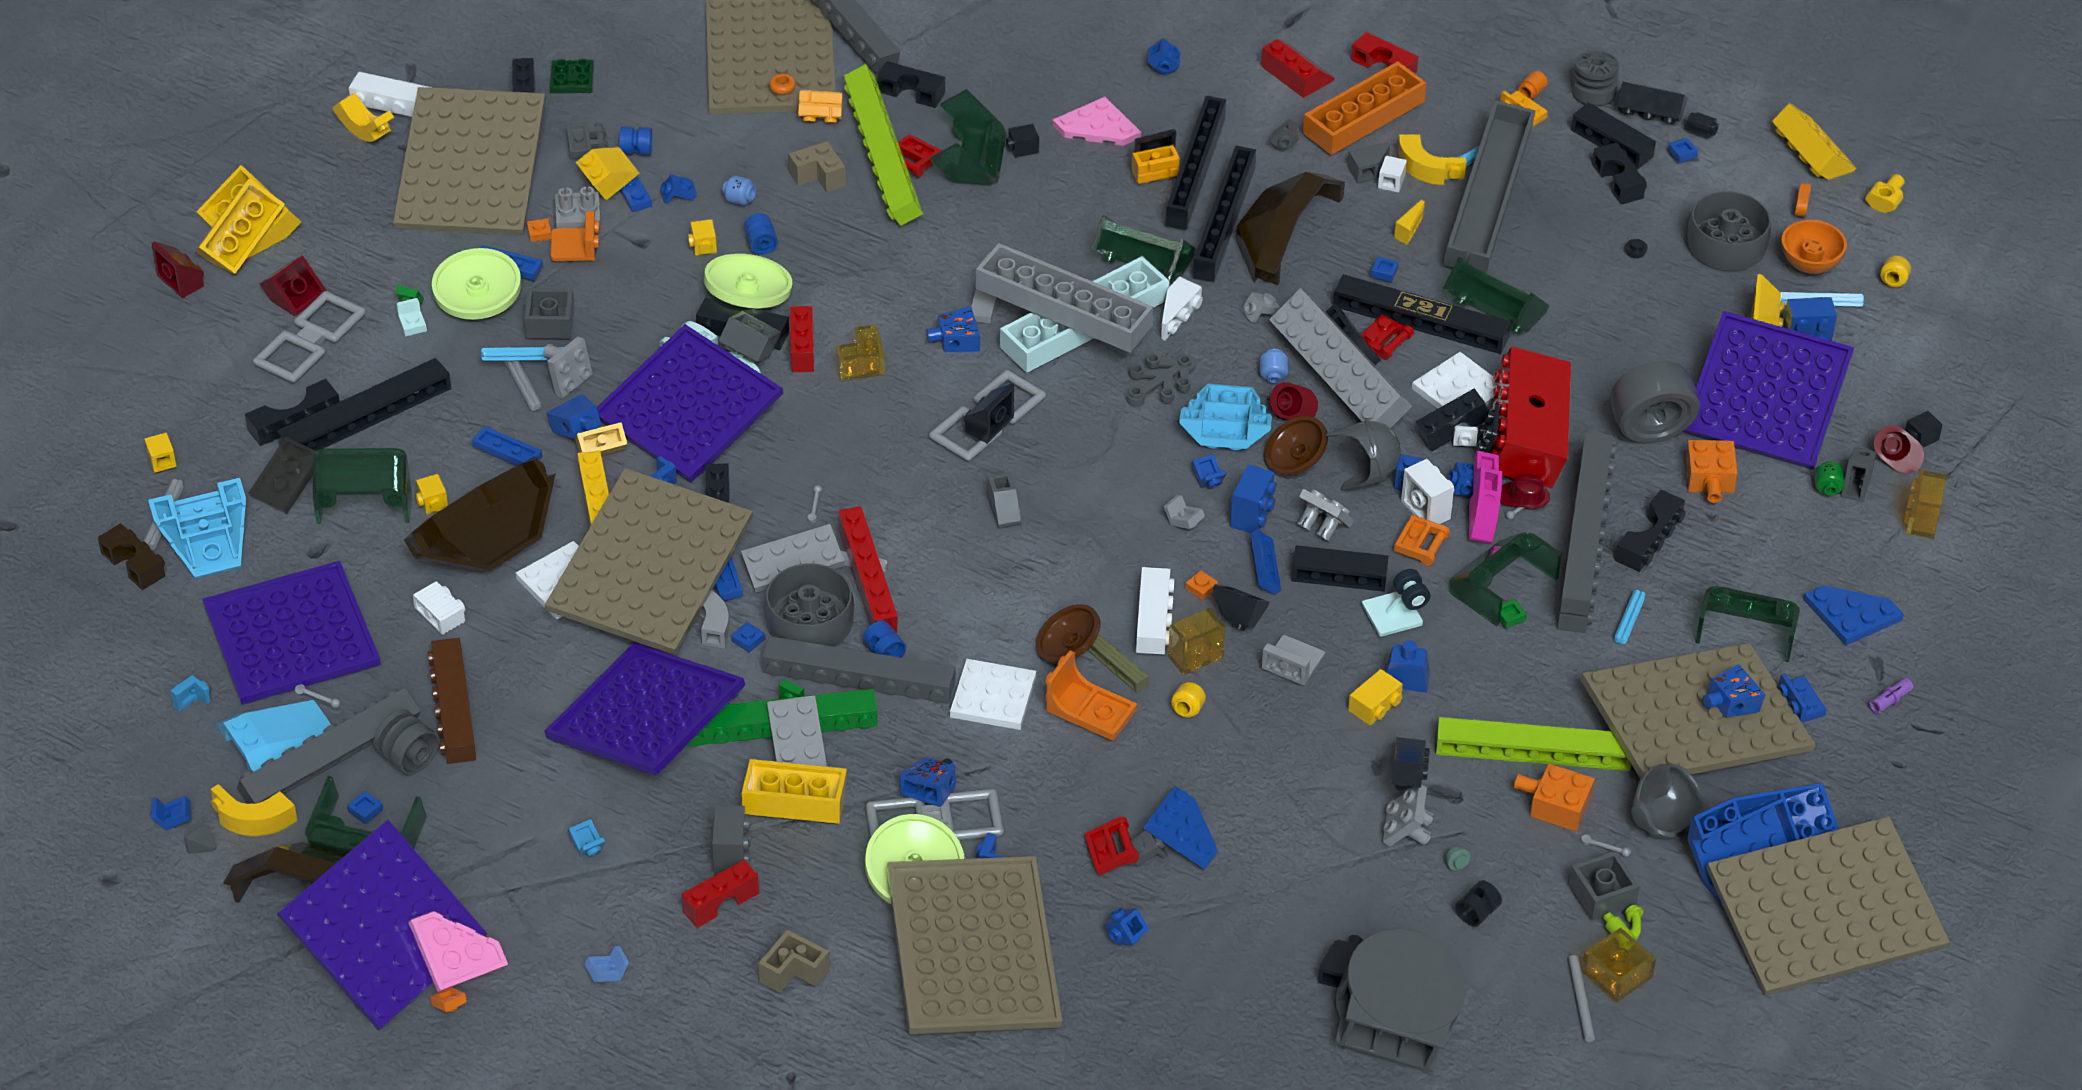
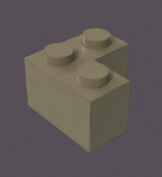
(818, 163)
(793, 957)

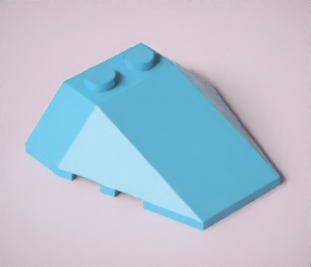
(1226, 417)
(205, 527)
(272, 730)

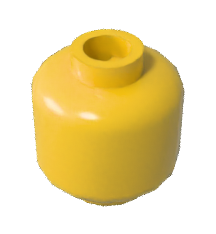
(1895, 271)
(1188, 699)

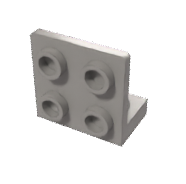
(1292, 659)

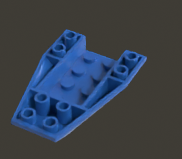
(1758, 823)

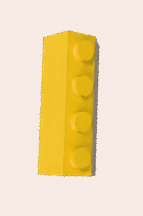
(1812, 143)
(240, 227)
(1767, 303)
(794, 791)

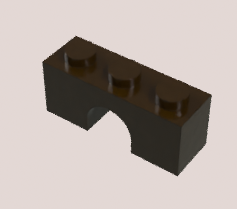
(142, 566)

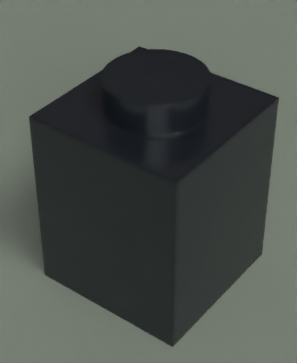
(1023, 140)
(1924, 428)

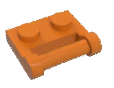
(1415, 535)

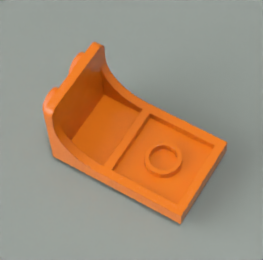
(1084, 703)

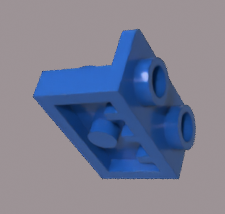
(1801, 698)

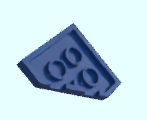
(1852, 613)
(1183, 828)

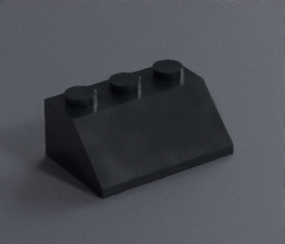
(1651, 102)

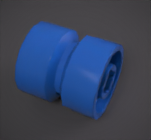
(636, 140)
(760, 234)
(884, 640)

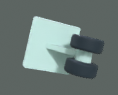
(1398, 609)

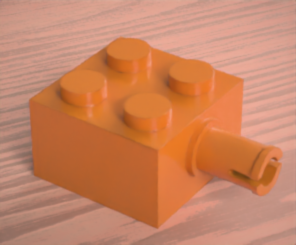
(1711, 467)
(1559, 796)

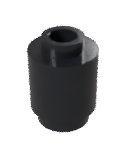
(1702, 124)

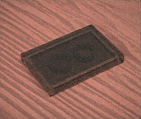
(284, 476)

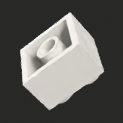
(1427, 492)

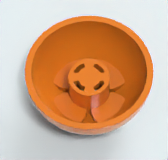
(1813, 246)

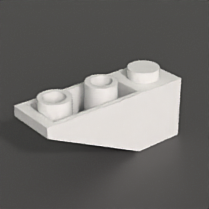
(1180, 302)

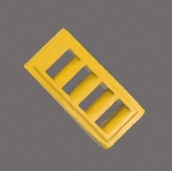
(1409, 222)

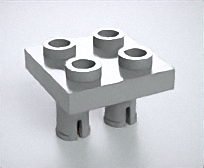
(572, 207)
(568, 366)
(1317, 504)
(1406, 816)

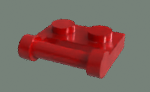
(918, 151)
(1382, 331)
(1104, 849)

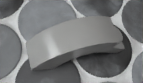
(716, 622)

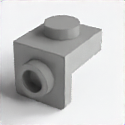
(1259, 304)
(1182, 515)

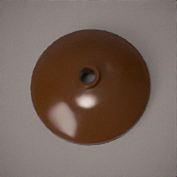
(1296, 445)
(1068, 629)

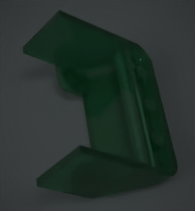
(982, 143)
(1128, 244)
(1494, 297)
(361, 473)
(1472, 581)
(1752, 607)
(332, 834)

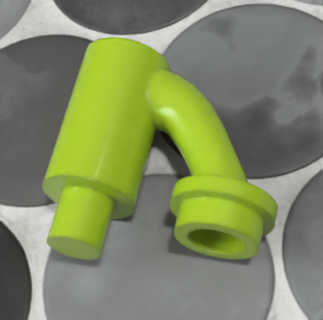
(1633, 915)

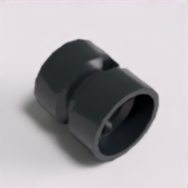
(1478, 903)

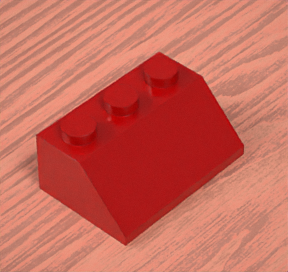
(1294, 68)

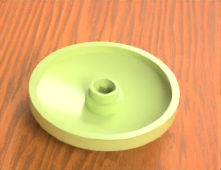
(748, 280)
(476, 283)
(907, 839)

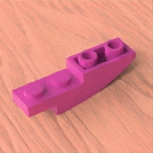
(1486, 497)

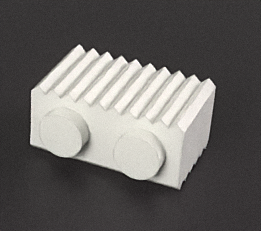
(439, 607)

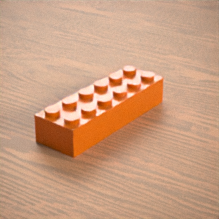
(1364, 108)

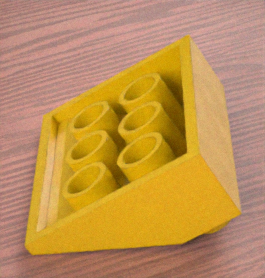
(279, 229)

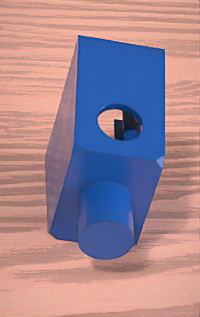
(574, 417)
(1409, 666)

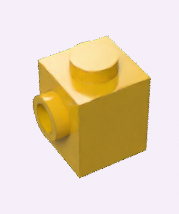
(702, 237)
(160, 452)
(431, 494)

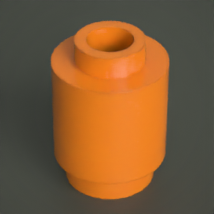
(1533, 84)

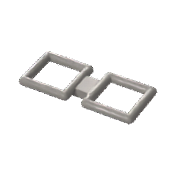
(309, 337)
(936, 434)
(943, 813)

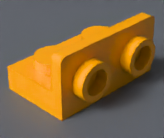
(1521, 100)

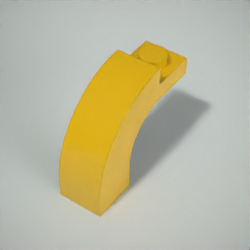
(361, 121)
(1426, 166)
(253, 819)

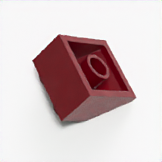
(177, 269)
(293, 286)

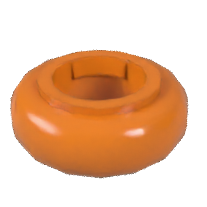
(787, 80)

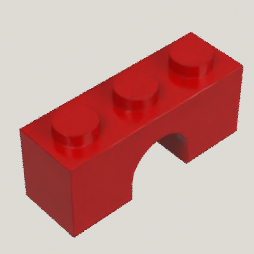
(1372, 50)
(802, 338)
(704, 899)

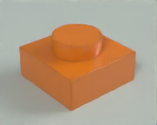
(539, 230)
(1201, 585)
(448, 999)

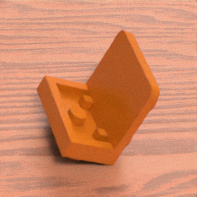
(576, 243)

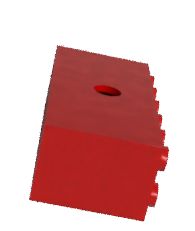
(1532, 432)

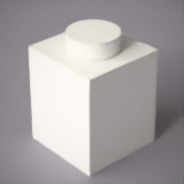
(1392, 174)

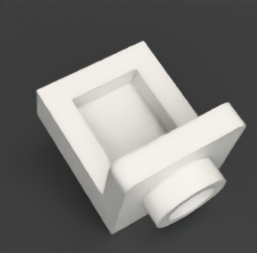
(1464, 435)

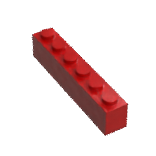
(866, 567)

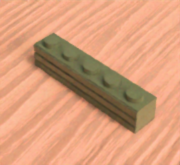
(1119, 664)

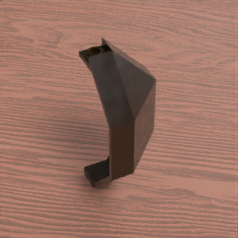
(1272, 218)
(488, 521)
(294, 859)

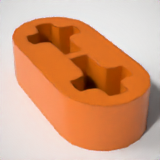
(1802, 201)

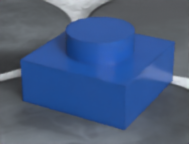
(1683, 150)
(1384, 269)
(748, 637)
(365, 807)

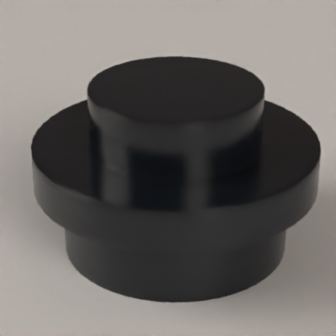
(1636, 248)

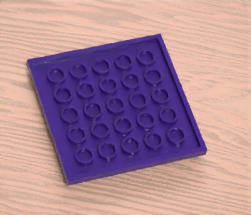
(1769, 389)
(689, 402)
(291, 632)
(645, 708)
(360, 920)

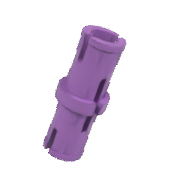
(1891, 695)

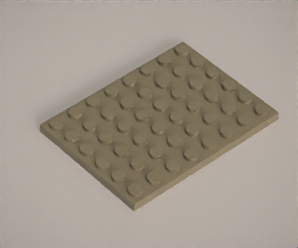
(762, 39)
(470, 161)
(649, 561)
(1662, 716)
(1827, 905)
(973, 945)

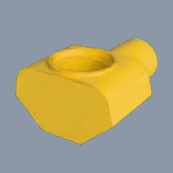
(1886, 196)

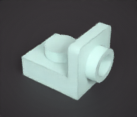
(411, 317)

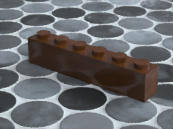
(453, 701)

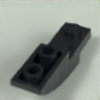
(1349, 329)

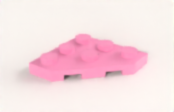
(1096, 123)
(455, 951)

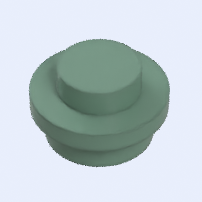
(1457, 858)

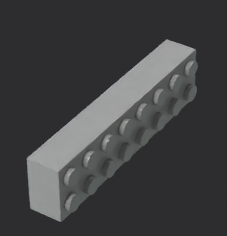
(1064, 297)
(1339, 360)

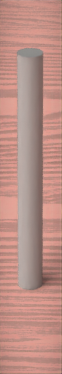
(1581, 998)

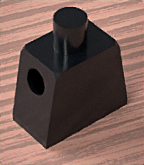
(1337, 960)

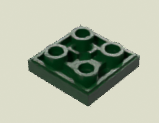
(572, 76)

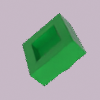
(406, 293)
(1512, 614)
(788, 690)

